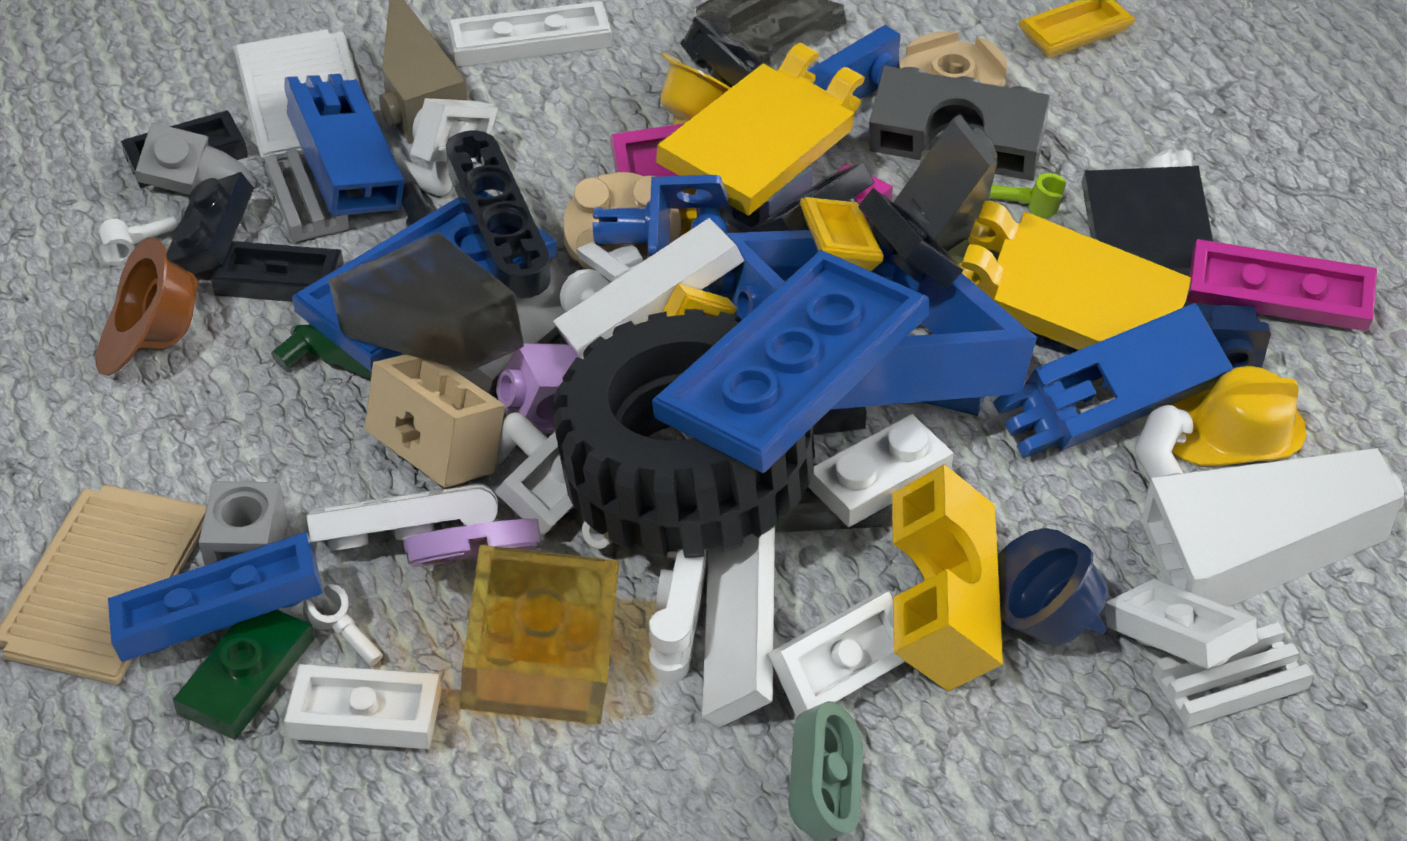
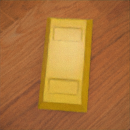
(1075, 25)
(842, 231)

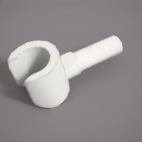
(119, 238)
(342, 624)

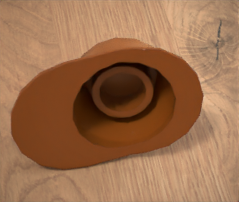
(149, 309)

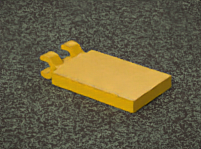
(765, 129)
(1065, 280)

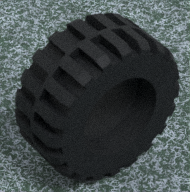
(652, 488)

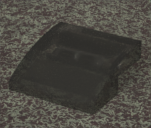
(773, 26)

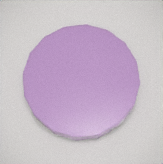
(464, 541)

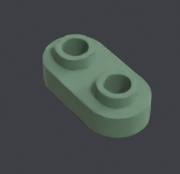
(826, 772)

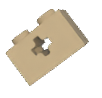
(434, 419)

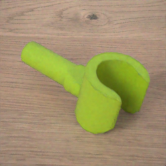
(1042, 199)

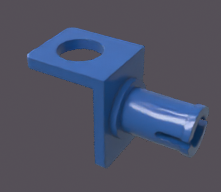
(652, 222)

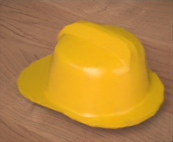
(688, 90)
(1243, 420)

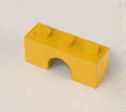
(953, 617)

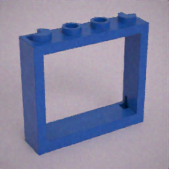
(973, 343)

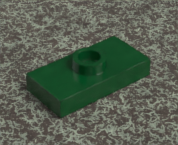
(243, 672)

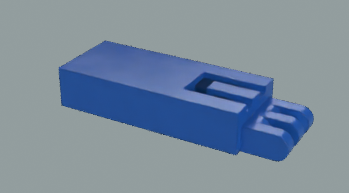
(343, 144)
(1141, 367)

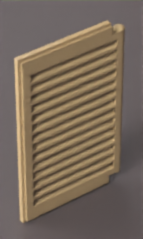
(101, 550)

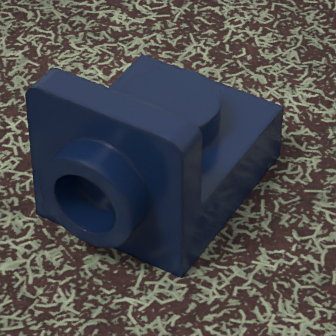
(1238, 333)

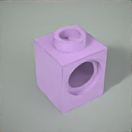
(532, 380)

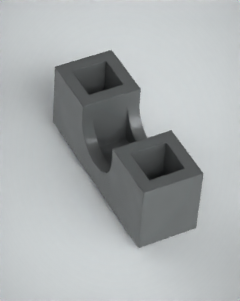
(918, 105)

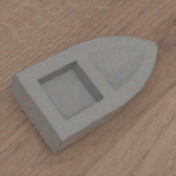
(183, 160)

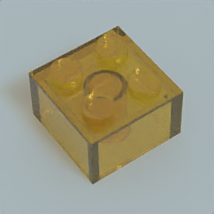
(539, 635)

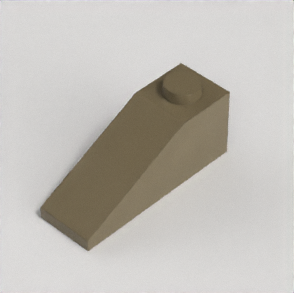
(414, 70)

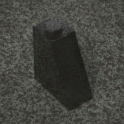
(429, 305)

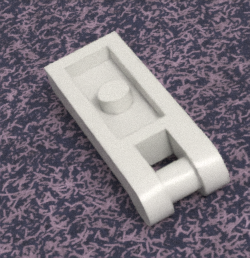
(408, 514)
(675, 623)

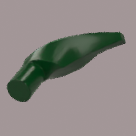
(308, 339)

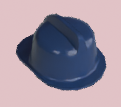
(1050, 587)

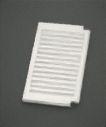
(263, 73)

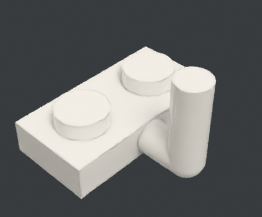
(432, 130)
(538, 484)

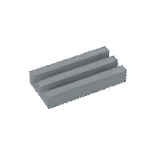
(297, 167)

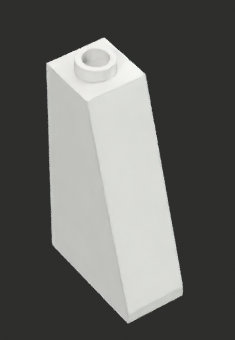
(1268, 522)

